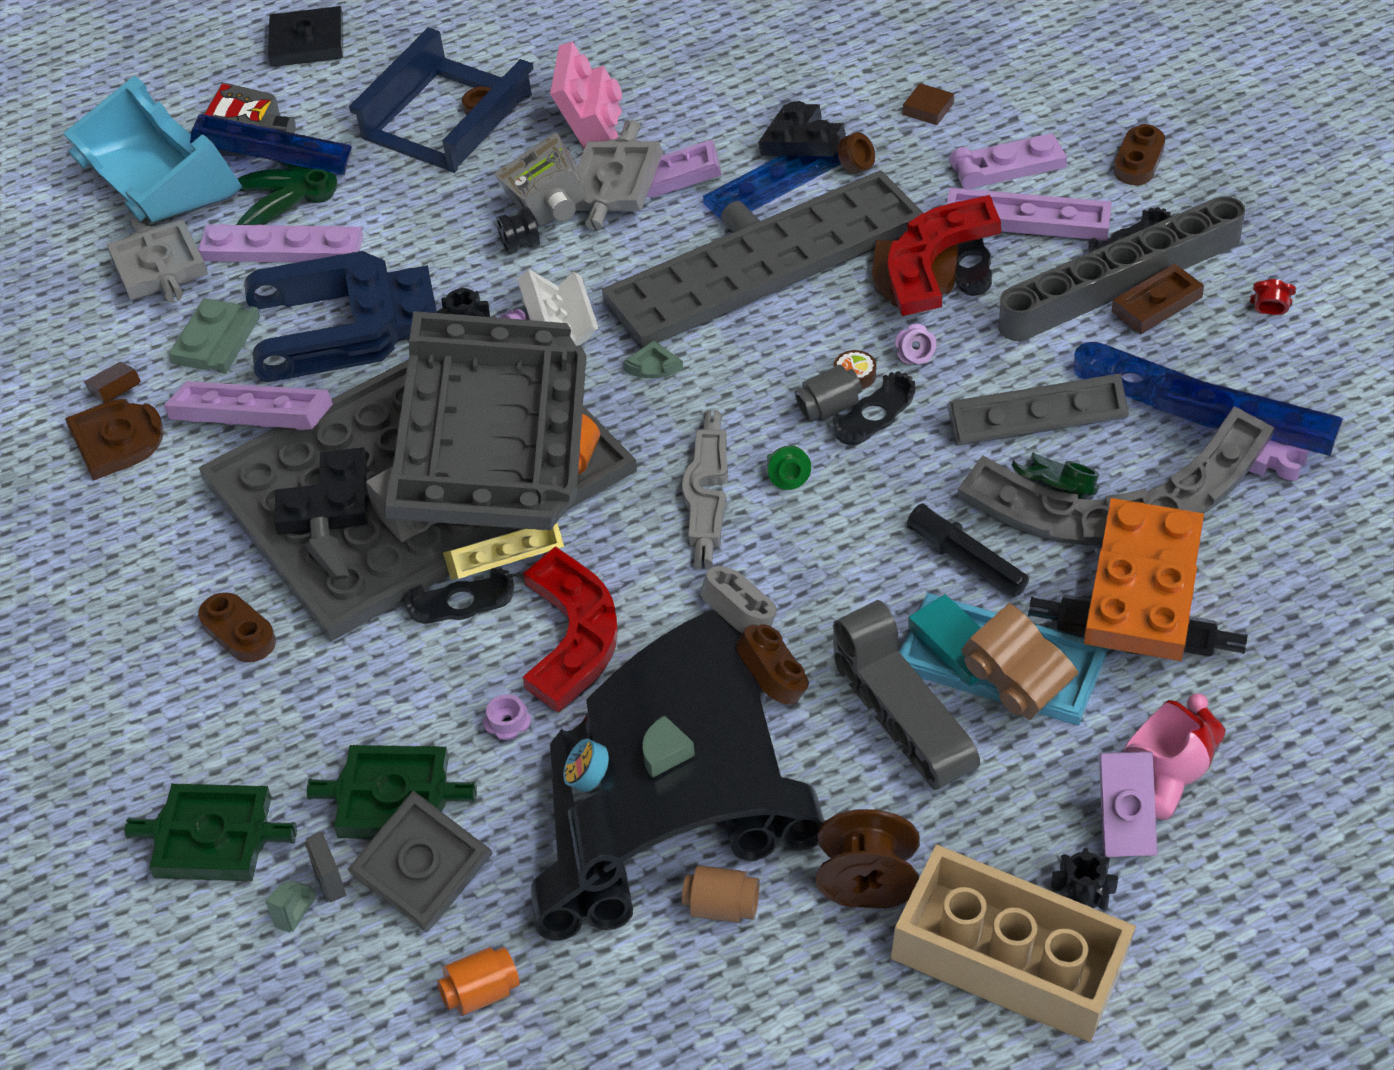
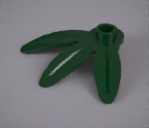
(291, 188)

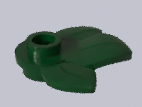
(1069, 478)

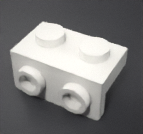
(560, 303)

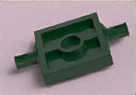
(379, 782)
(210, 832)

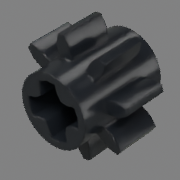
(464, 302)
(1085, 879)

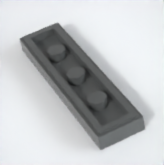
(1037, 409)

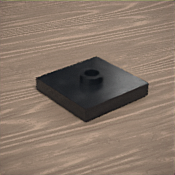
(305, 36)

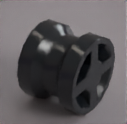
(518, 231)

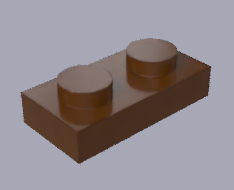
(1157, 298)

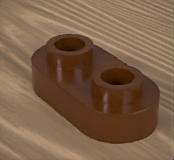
(1139, 154)
(233, 624)
(772, 664)

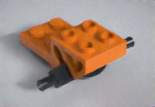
(1143, 588)

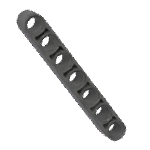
(1118, 267)

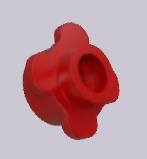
(1272, 296)

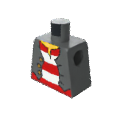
(248, 107)

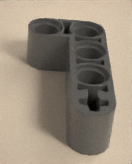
(906, 707)

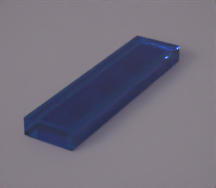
(273, 144)
(769, 181)
(1213, 403)

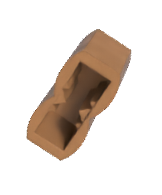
(1018, 662)

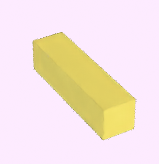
(501, 551)

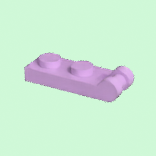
(1007, 161)

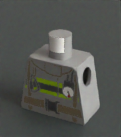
(544, 181)

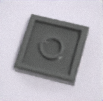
(420, 861)

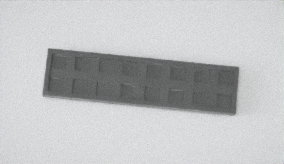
(760, 259)

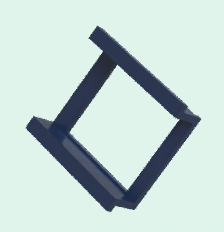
(411, 74)

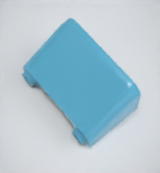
(149, 156)

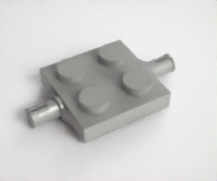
(617, 174)
(157, 259)

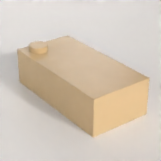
(1012, 942)

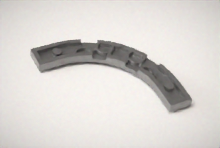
(1082, 521)

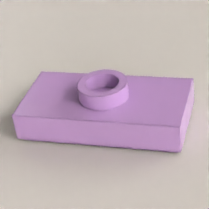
(685, 168)
(1128, 804)

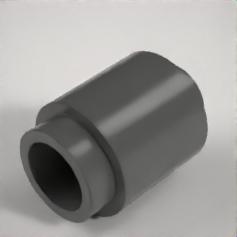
(828, 393)

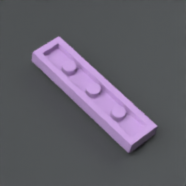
(1045, 213)
(277, 243)
(248, 405)

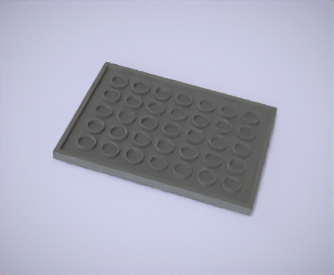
(375, 558)

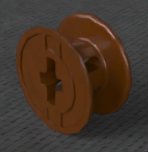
(867, 859)

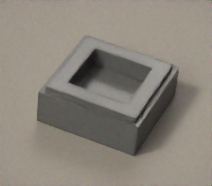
(325, 867)

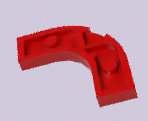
(926, 238)
(590, 631)

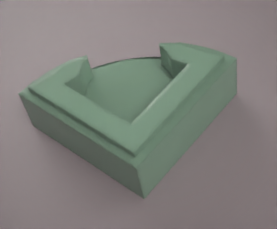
(652, 360)
(665, 747)
(289, 904)

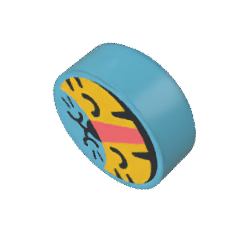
(586, 765)

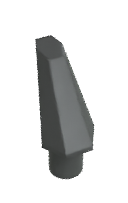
(326, 549)

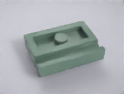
(214, 335)

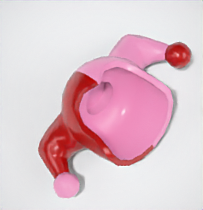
(1180, 746)

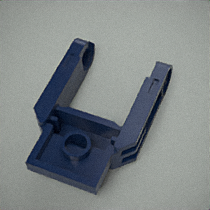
(379, 304)

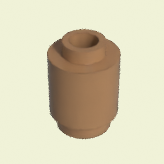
(721, 894)

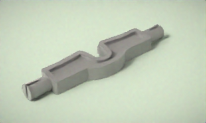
(706, 505)

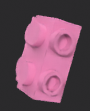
(585, 96)

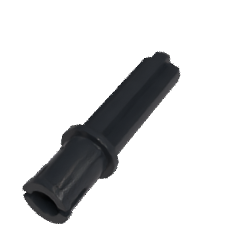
(952, 540)

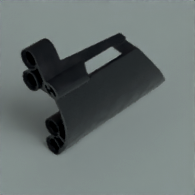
(733, 778)

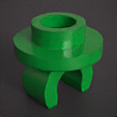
(788, 467)

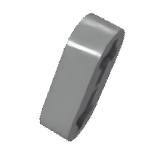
(736, 598)

